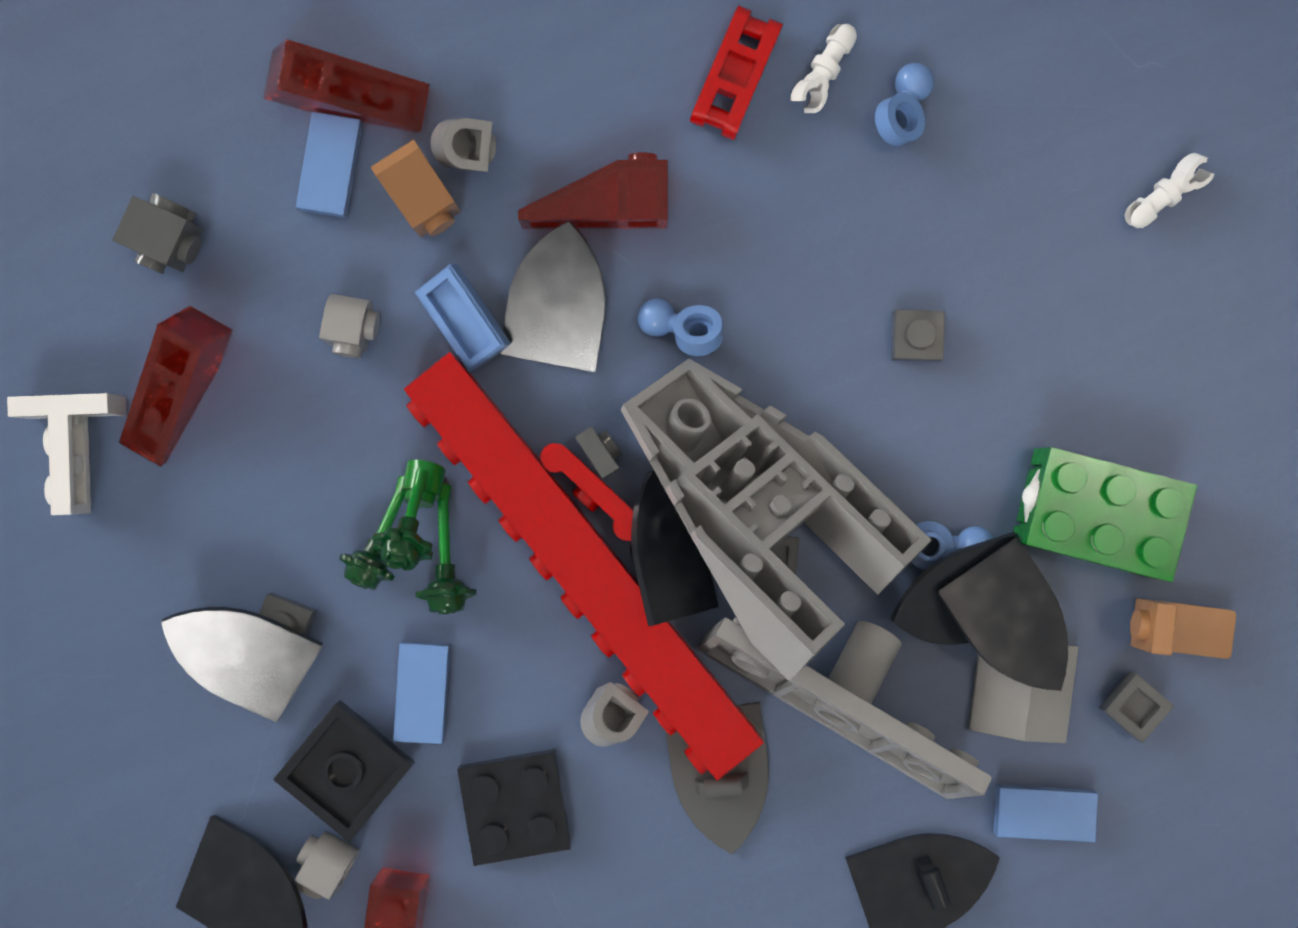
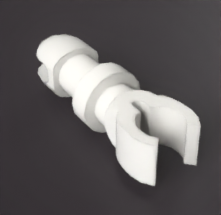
(825, 68)
(1169, 192)

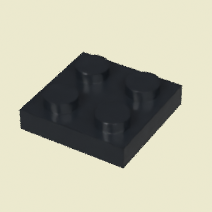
(344, 770)
(514, 807)

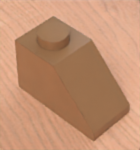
(417, 190)

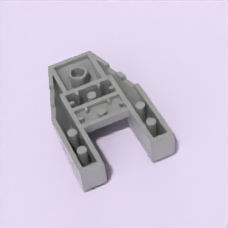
(745, 486)

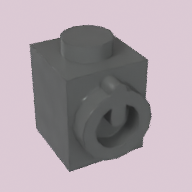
(159, 233)

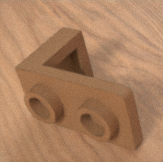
(1182, 628)

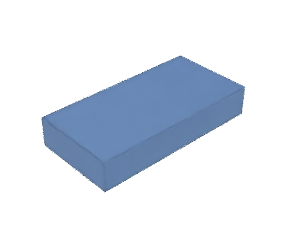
(329, 165)
(462, 317)
(421, 692)
(1045, 813)

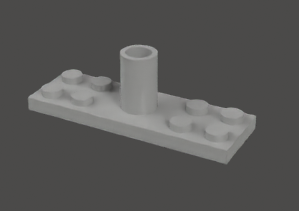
(846, 706)

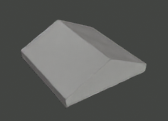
(1018, 710)

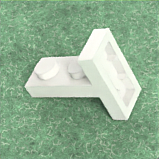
(67, 442)

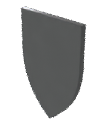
(726, 807)

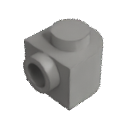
(464, 144)
(349, 325)
(612, 715)
(325, 865)

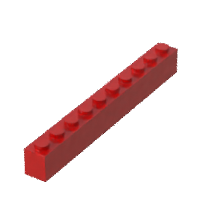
(583, 565)

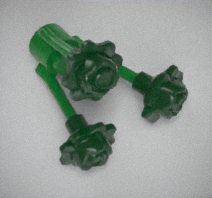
(405, 548)

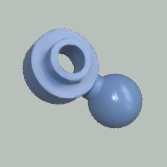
(901, 115)
(658, 317)
(947, 542)

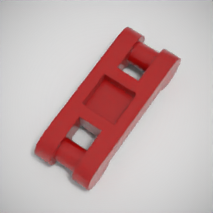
(736, 72)
(590, 488)

